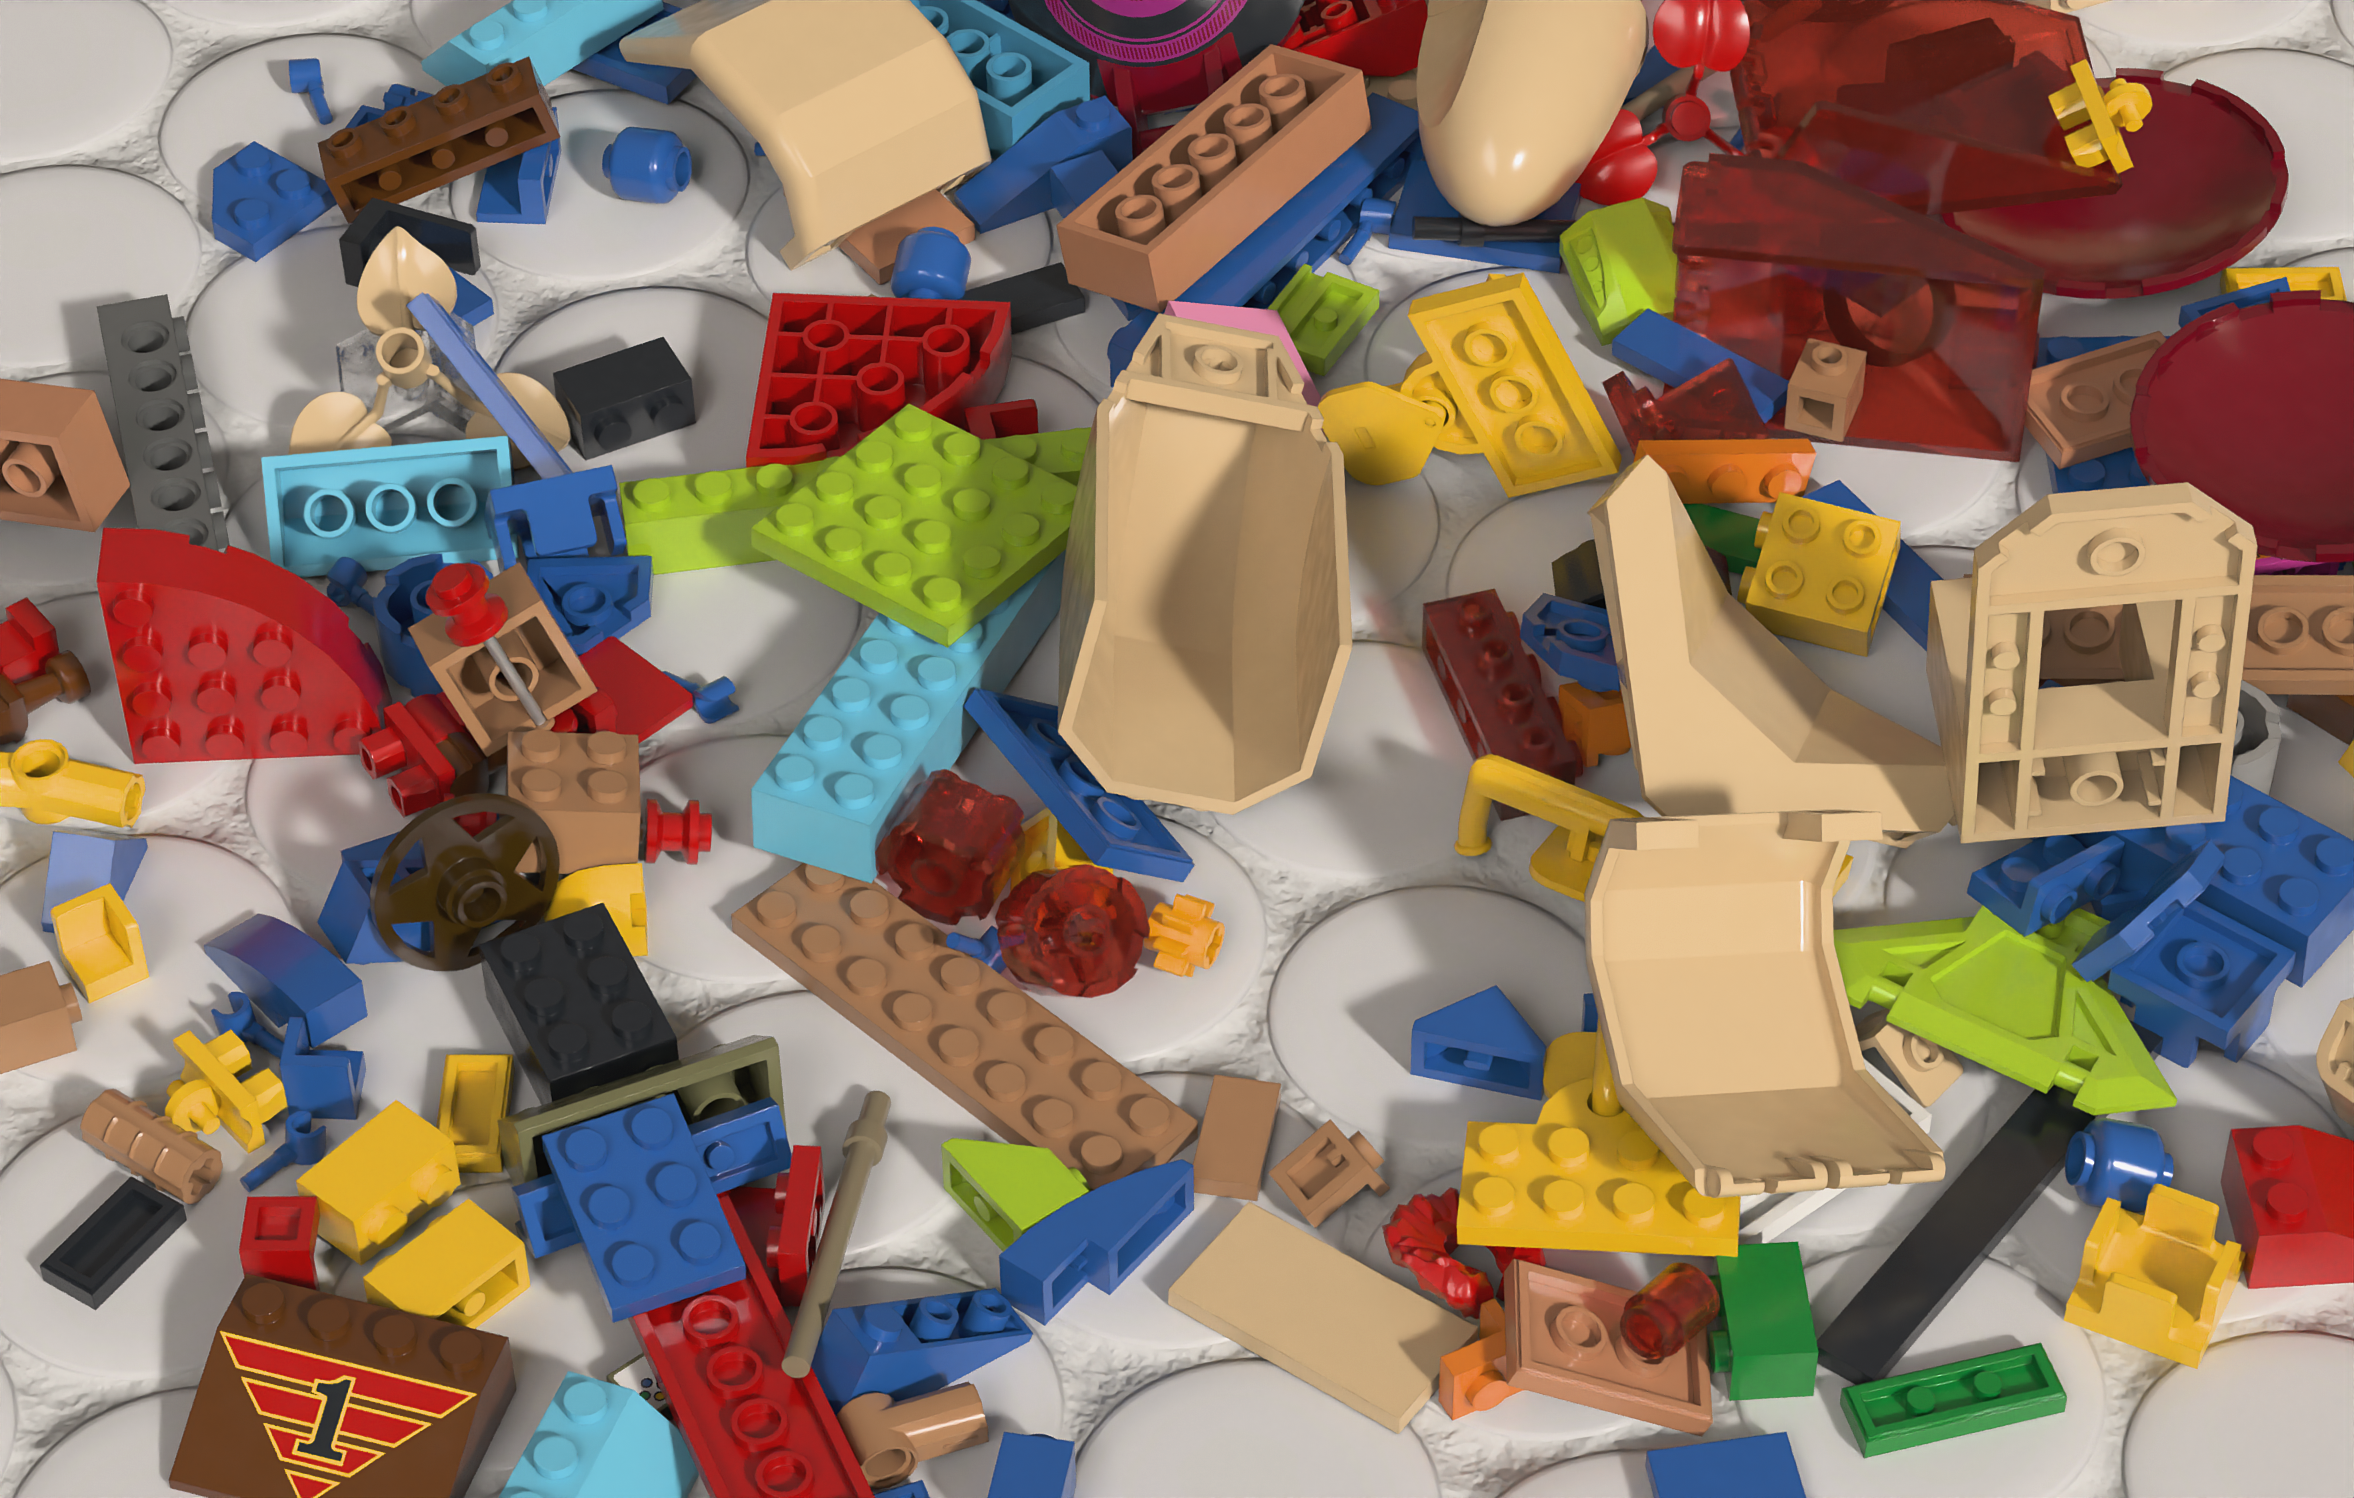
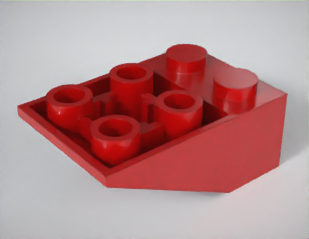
(1362, 34)

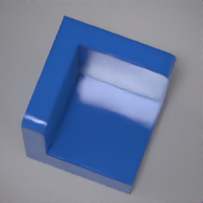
(320, 1080)

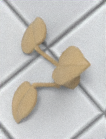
(392, 279)

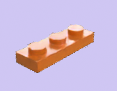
(1733, 468)

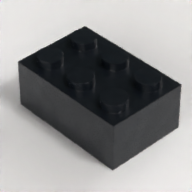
(575, 1004)

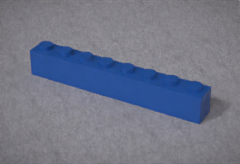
(1304, 228)

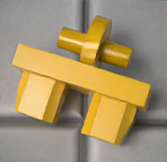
(2085, 100)
(214, 1097)

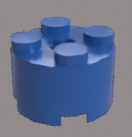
(400, 607)

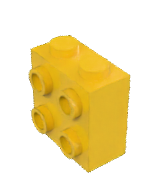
(1821, 573)

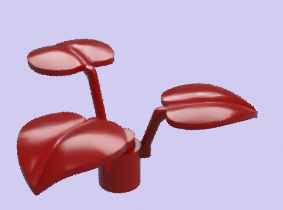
(1686, 35)

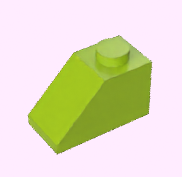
(1007, 1185)

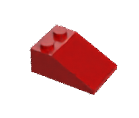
(2291, 1205)

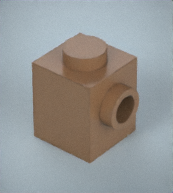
(1825, 390)
(35, 1017)

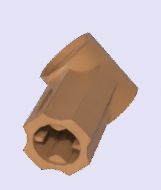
(897, 1435)

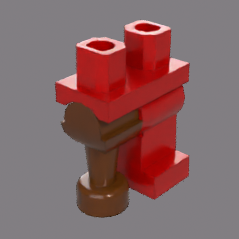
(33, 669)
(432, 751)

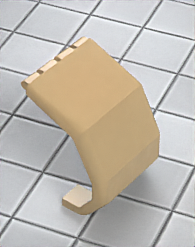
(842, 95)
(1734, 1007)

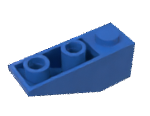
(913, 1344)

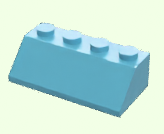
(548, 31)
(384, 504)
(602, 1445)

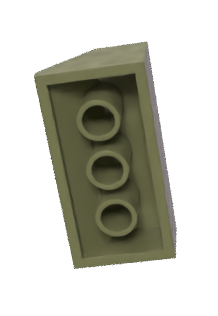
(702, 1084)

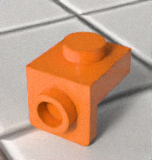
(1477, 1373)

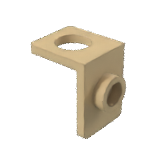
(1919, 1064)

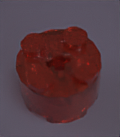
(952, 848)
(1037, 940)

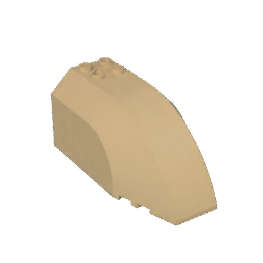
(1204, 575)

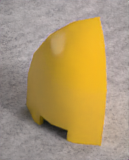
(621, 891)

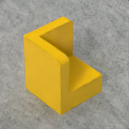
(99, 943)

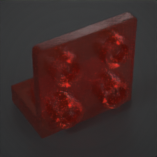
(1704, 408)

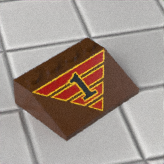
(340, 1400)

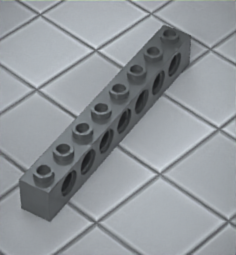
(160, 421)

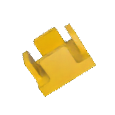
(2156, 1275)

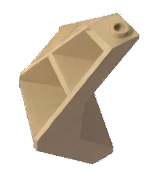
(1721, 705)

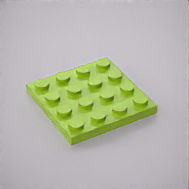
(923, 525)

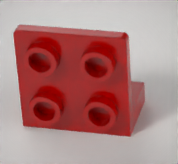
(630, 694)
(786, 1222)

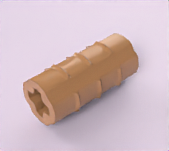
(151, 1146)

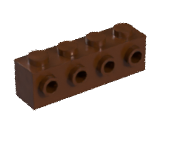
(439, 138)

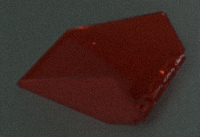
(1918, 99)
(1802, 255)

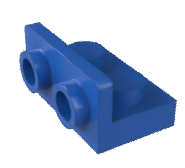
(2047, 880)

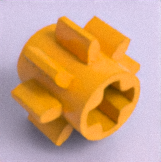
(1184, 935)

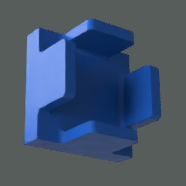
(555, 516)
(2203, 982)

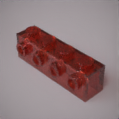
(1496, 688)

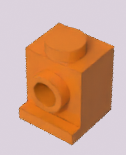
(1594, 721)

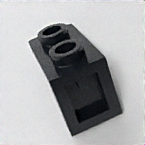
(448, 238)

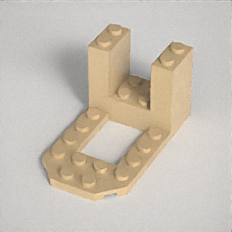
(2107, 751)

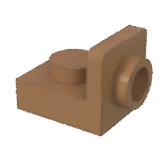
(1328, 1172)

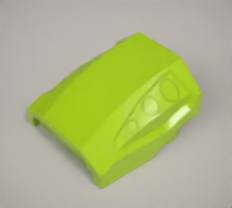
(1621, 264)

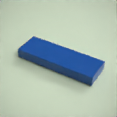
(1679, 354)

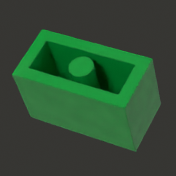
(1763, 1323)

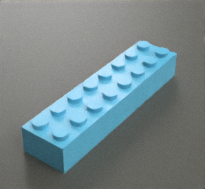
(886, 726)

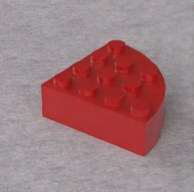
(853, 362)
(230, 655)

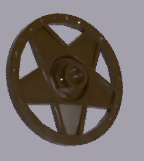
(463, 880)

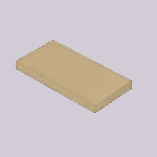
(1321, 1316)

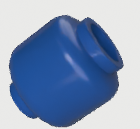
(647, 165)
(931, 266)
(2117, 1162)

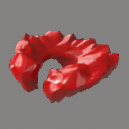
(1423, 1239)

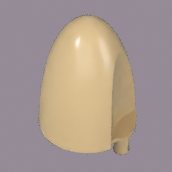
(1521, 97)

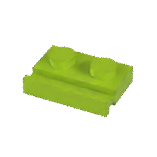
(1324, 315)

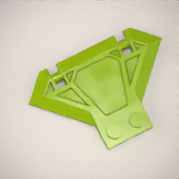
(2007, 1003)

